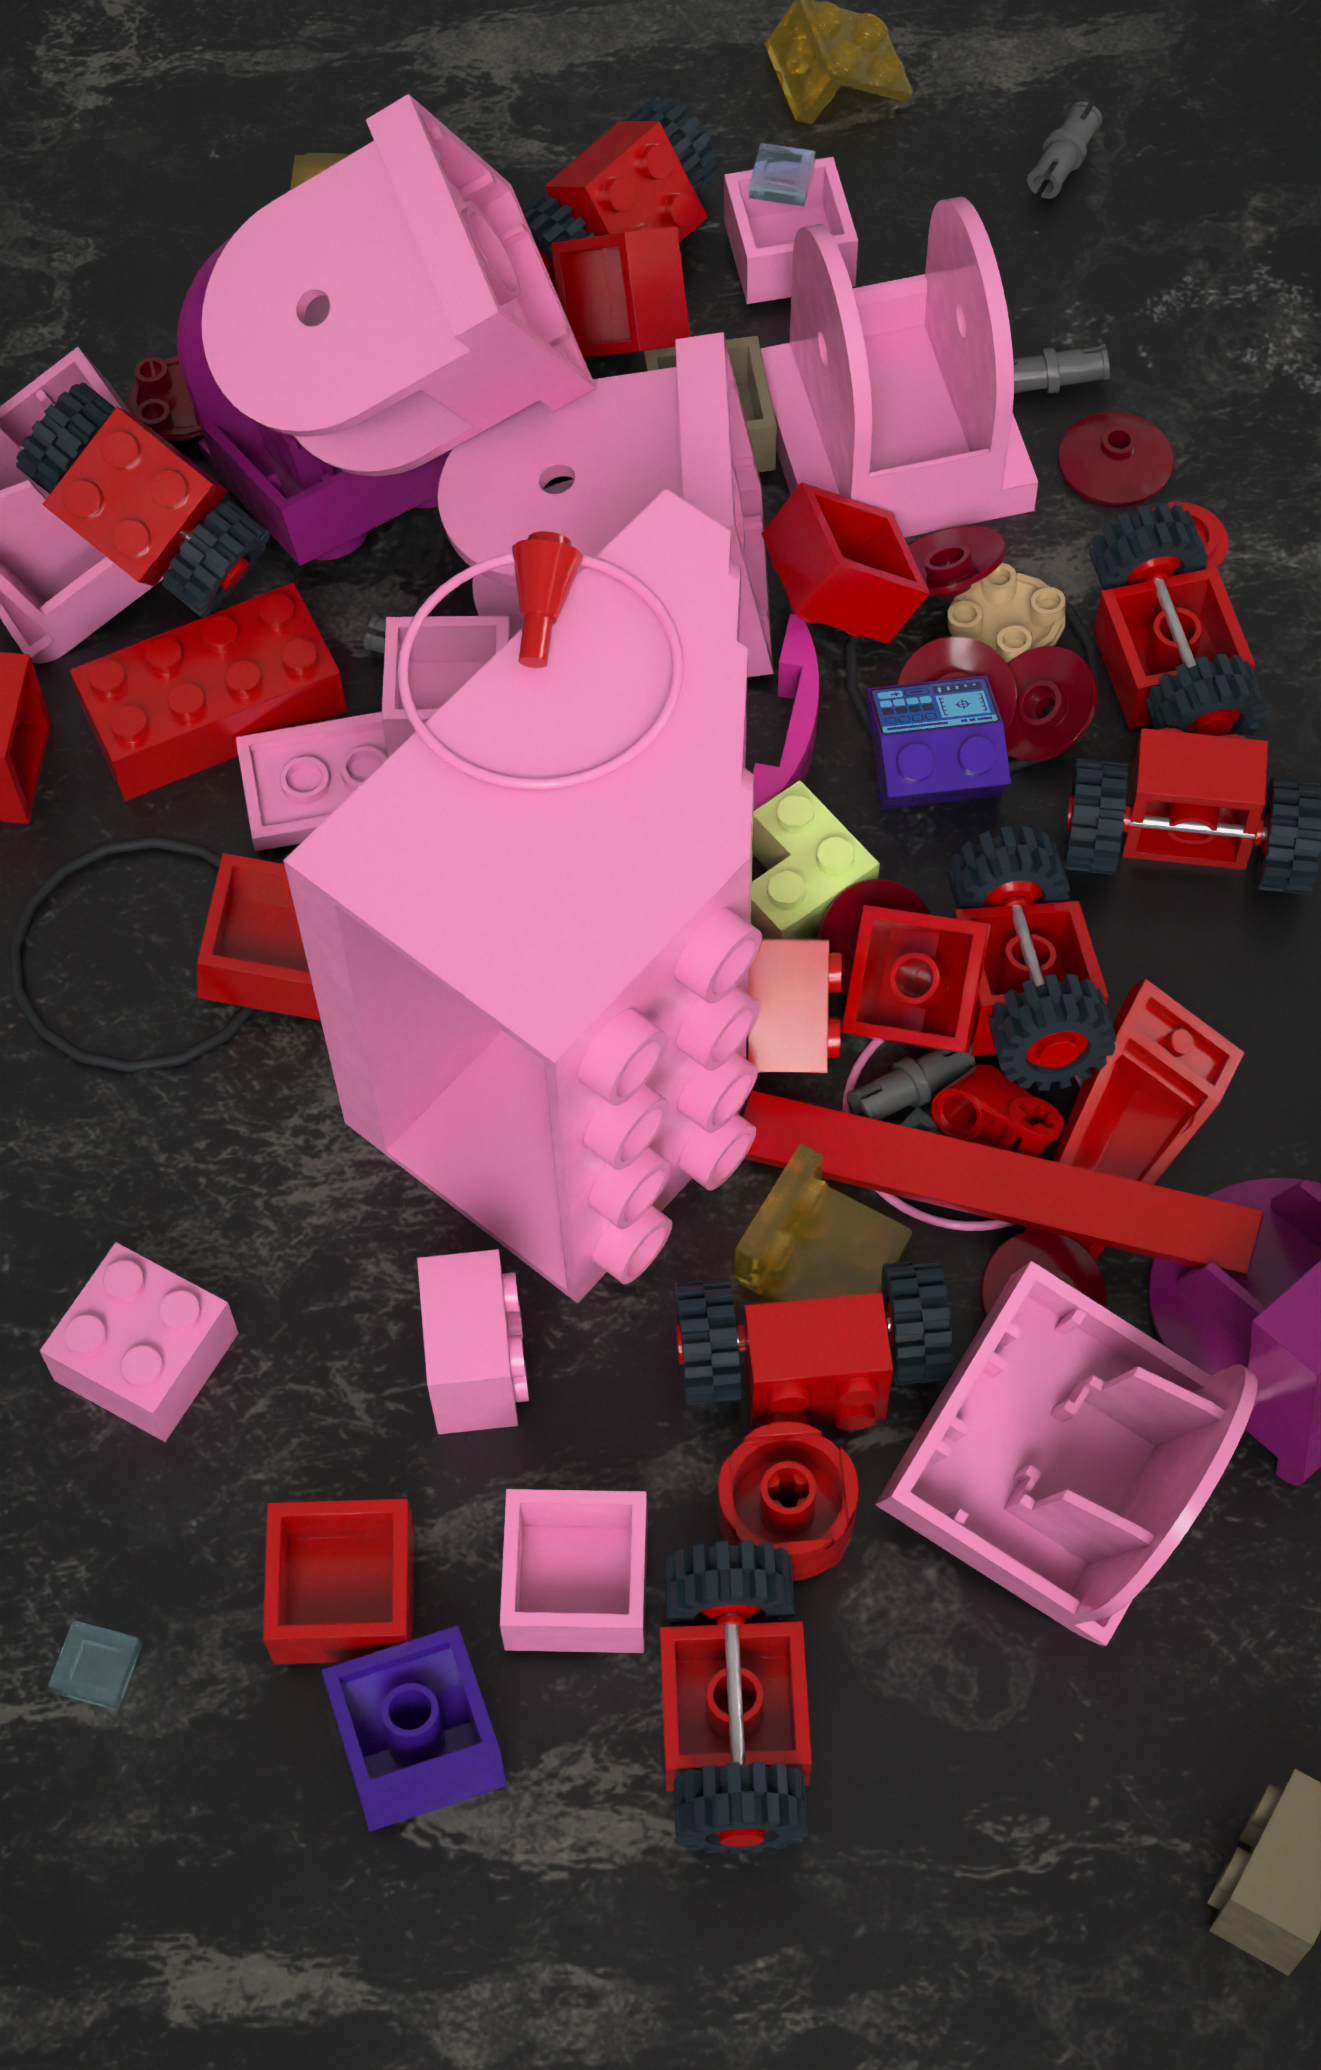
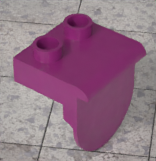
(290, 491)
(1259, 1322)

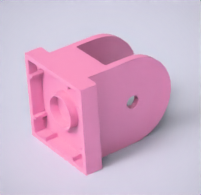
(390, 305)
(903, 382)
(622, 449)

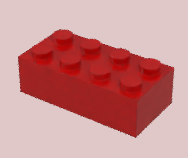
(194, 689)

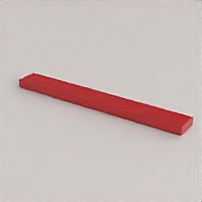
(1008, 1185)

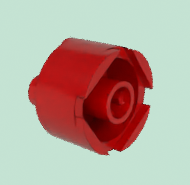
(794, 1463)

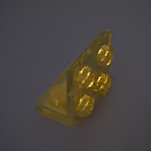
(829, 47)
(815, 1239)

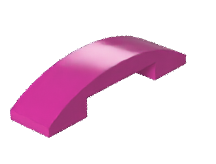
(799, 681)

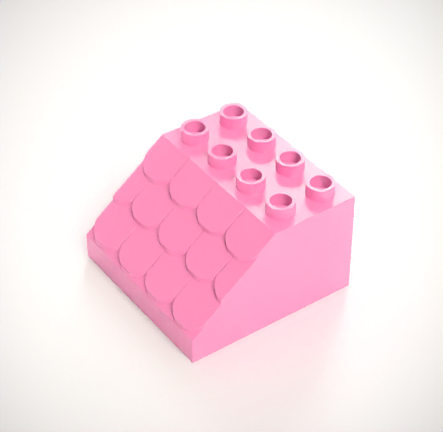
(557, 979)

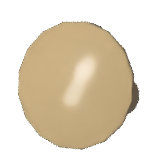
(1009, 613)

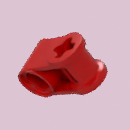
(996, 1113)

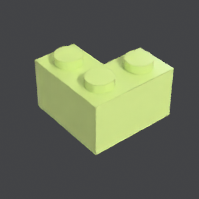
(807, 863)

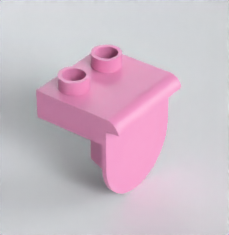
(50, 577)
(1068, 1453)

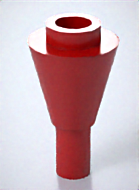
(544, 576)

